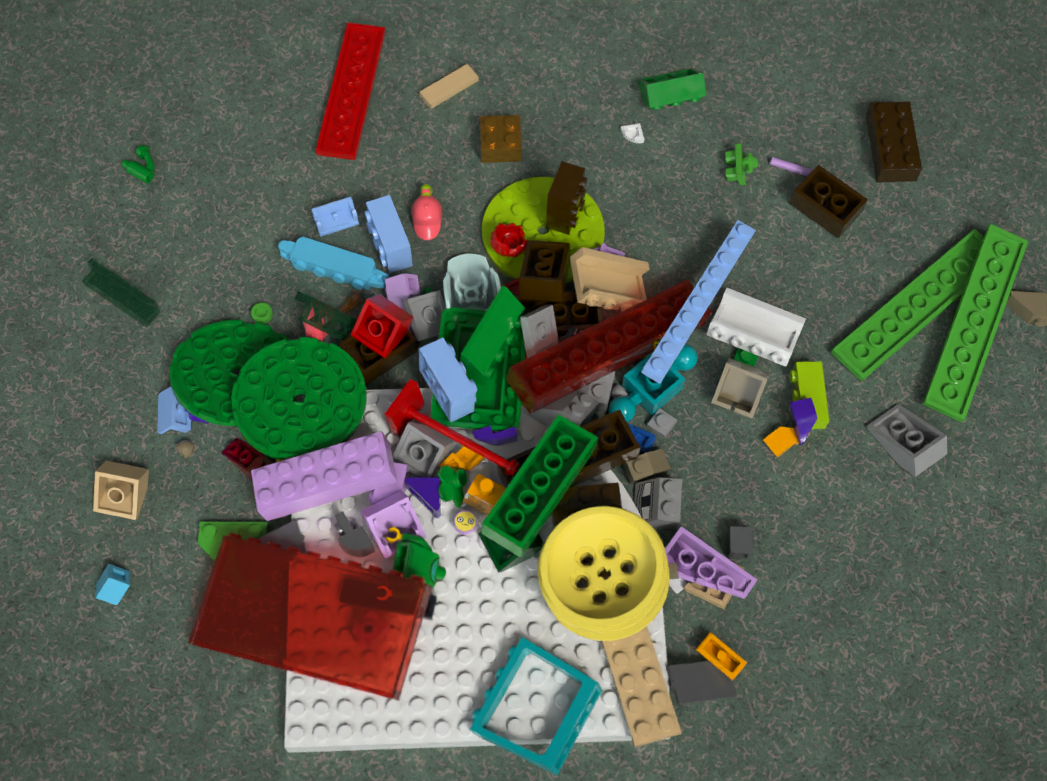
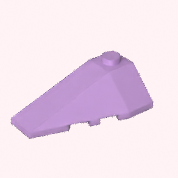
(706, 566)

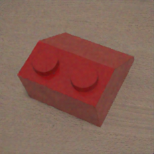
(381, 325)

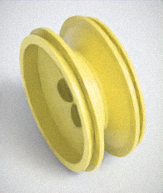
(590, 535)

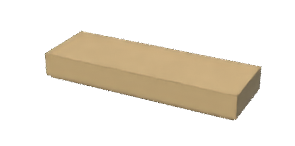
(449, 86)

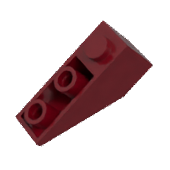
(245, 457)

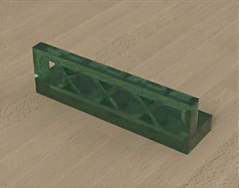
(121, 294)
(321, 310)

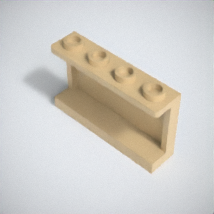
(608, 279)

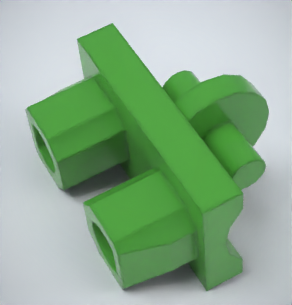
(742, 163)

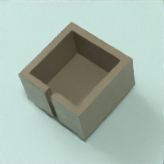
(740, 384)

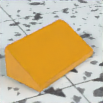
(721, 656)

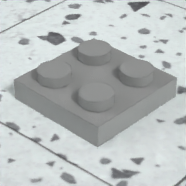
(426, 313)
(539, 330)

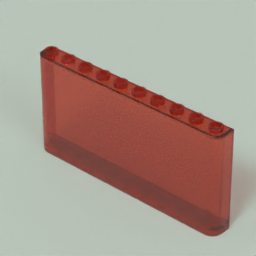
(311, 615)

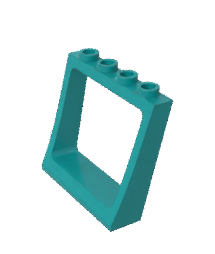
(571, 725)

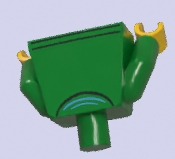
(416, 557)

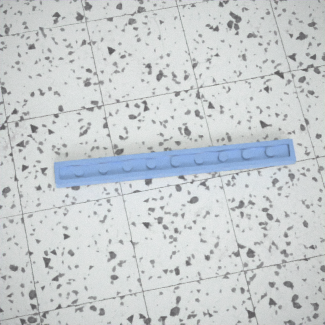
(698, 302)

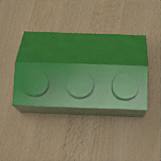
(672, 88)

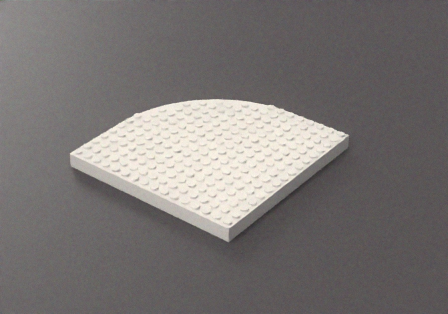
(470, 634)

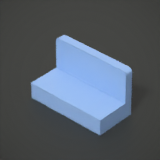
(171, 413)

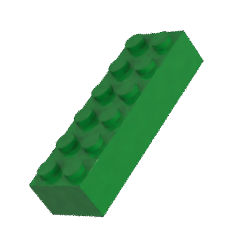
(539, 485)

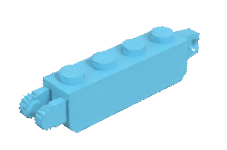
(333, 263)

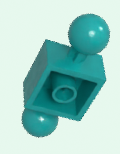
(649, 392)

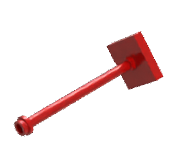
(407, 407)

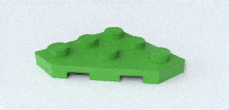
(212, 532)

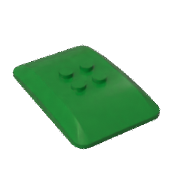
(495, 400)

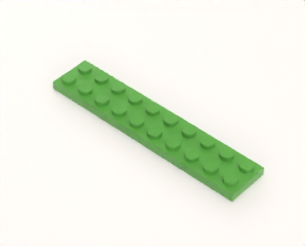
(909, 310)
(975, 323)

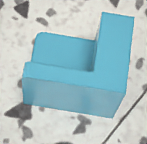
(112, 584)

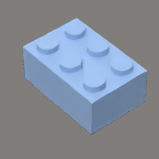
(388, 234)
(447, 379)

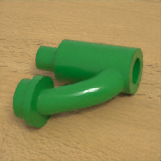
(139, 171)

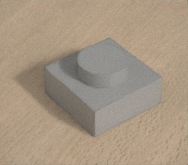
(662, 423)

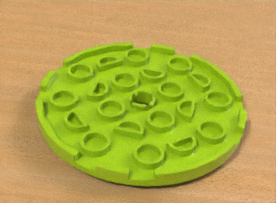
(527, 206)

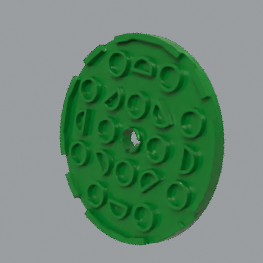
(204, 364)
(279, 372)

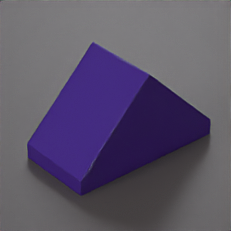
(426, 492)

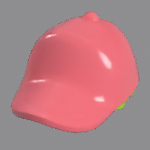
(426, 214)

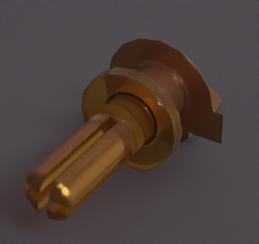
(352, 301)

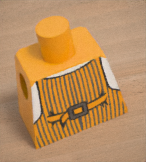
(483, 494)

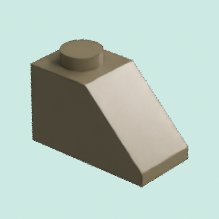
(1029, 306)
(646, 466)

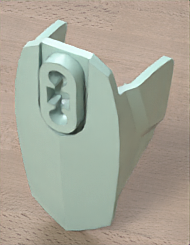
(470, 283)

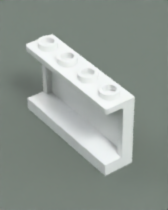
(756, 327)

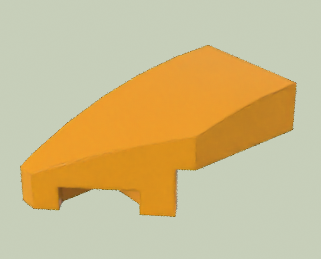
(781, 440)

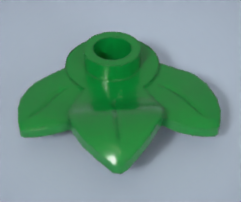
(452, 484)

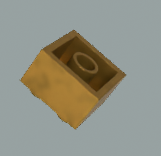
(500, 138)

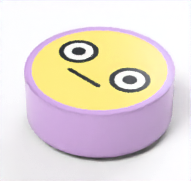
(465, 522)

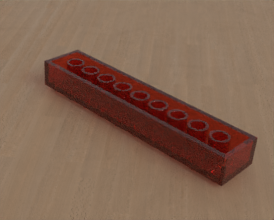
(598, 349)

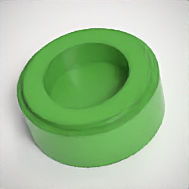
(261, 313)

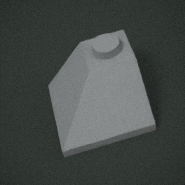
(422, 450)

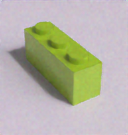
(810, 383)

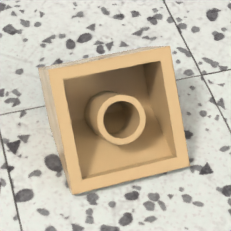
(120, 489)

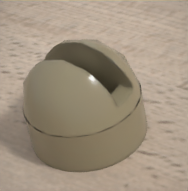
(185, 448)

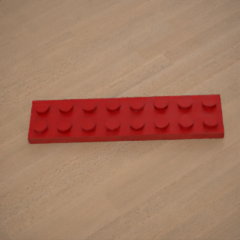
(351, 91)

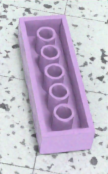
(323, 476)

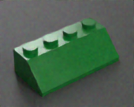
(492, 336)

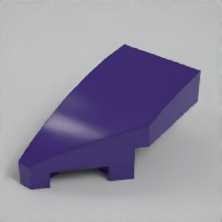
(804, 417)
(500, 438)

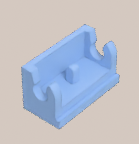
(335, 216)

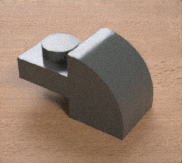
(355, 541)

